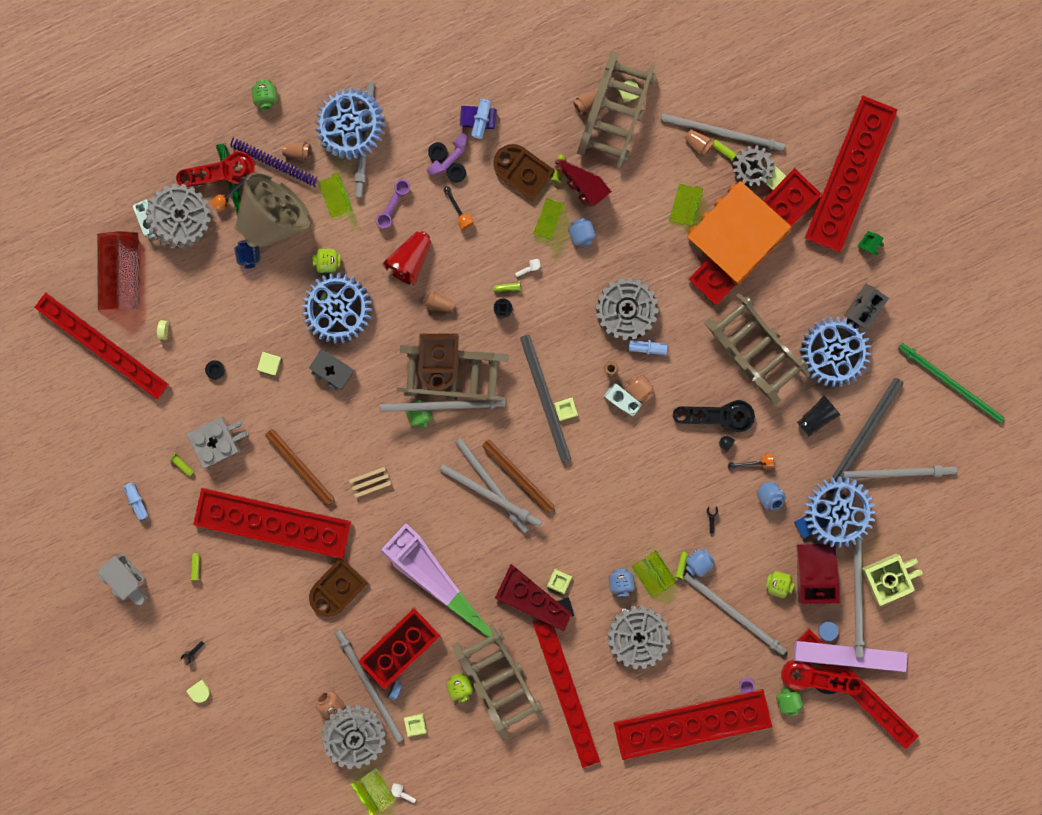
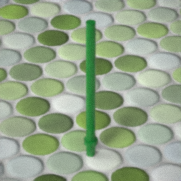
(911, 353)

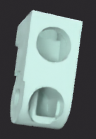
(140, 211)
(622, 399)

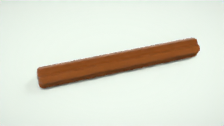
(299, 466)
(518, 476)

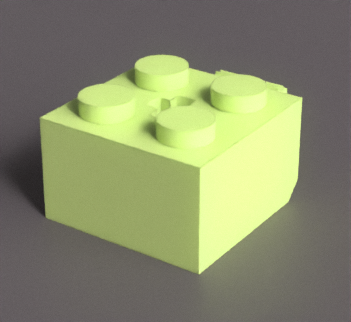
(899, 584)

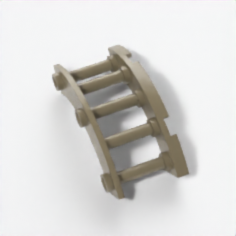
(601, 102)
(476, 359)
(743, 360)
(483, 687)

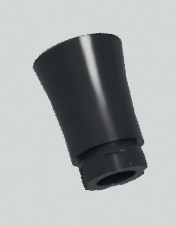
(818, 416)

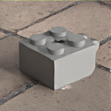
(226, 442)
(124, 579)

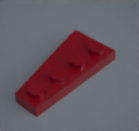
(529, 598)

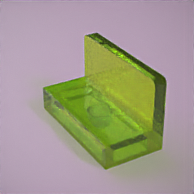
(335, 195)
(685, 204)
(548, 219)
(654, 574)
(373, 792)

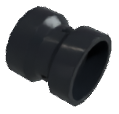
(501, 310)

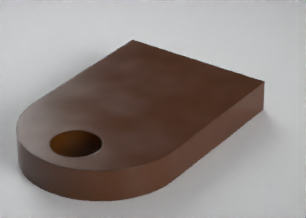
(523, 171)
(438, 358)
(337, 588)

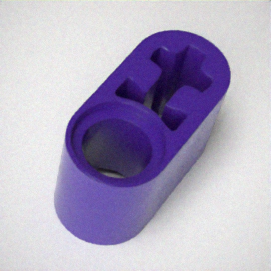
(467, 117)

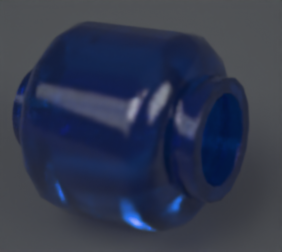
(247, 255)

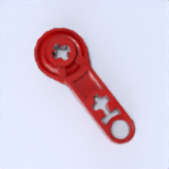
(220, 171)
(816, 678)

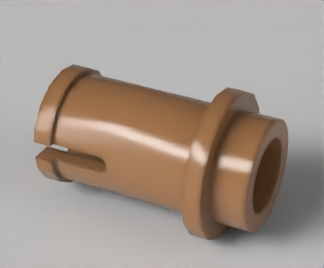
(616, 368)

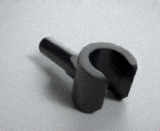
(712, 519)
(190, 654)

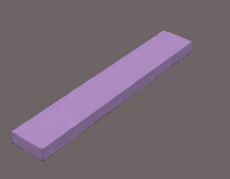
(847, 656)

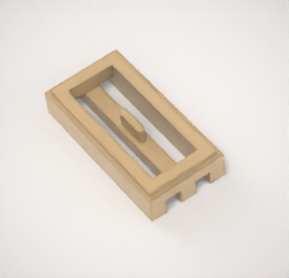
(355, 487)

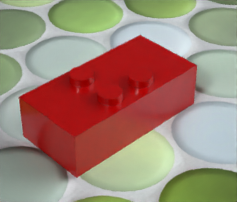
(399, 648)

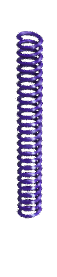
(279, 167)

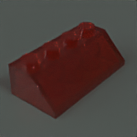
(118, 270)

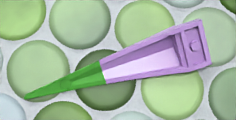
(415, 560)

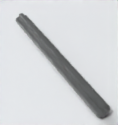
(545, 398)
(868, 429)

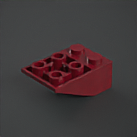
(589, 185)
(817, 574)

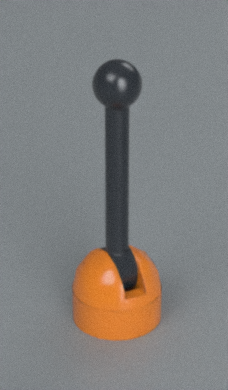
(220, 202)
(464, 219)
(766, 462)

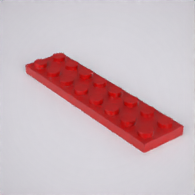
(850, 173)
(790, 201)
(272, 523)
(692, 724)

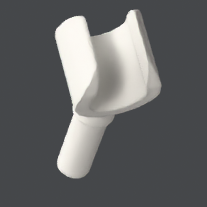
(534, 266)
(397, 792)

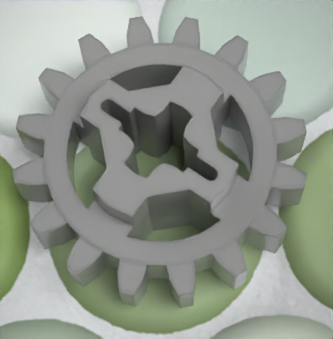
(747, 162)

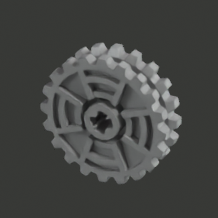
(179, 230)
(617, 297)
(627, 647)
(353, 722)

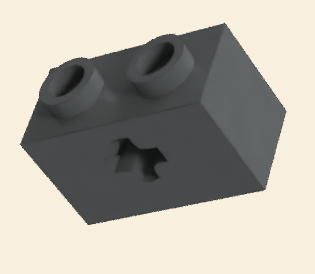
(866, 306)
(325, 360)

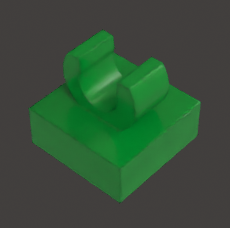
(871, 242)

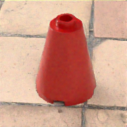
(409, 258)

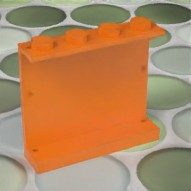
(739, 232)

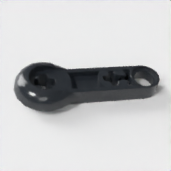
(722, 415)

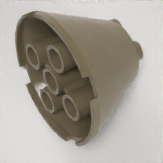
(269, 211)

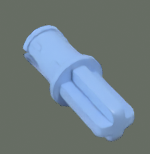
(481, 118)
(648, 347)
(135, 500)

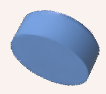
(828, 630)
(395, 690)

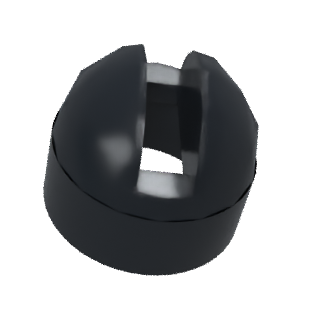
(726, 443)

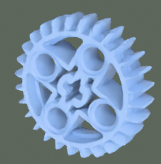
(344, 118)
(315, 323)
(851, 372)
(840, 521)

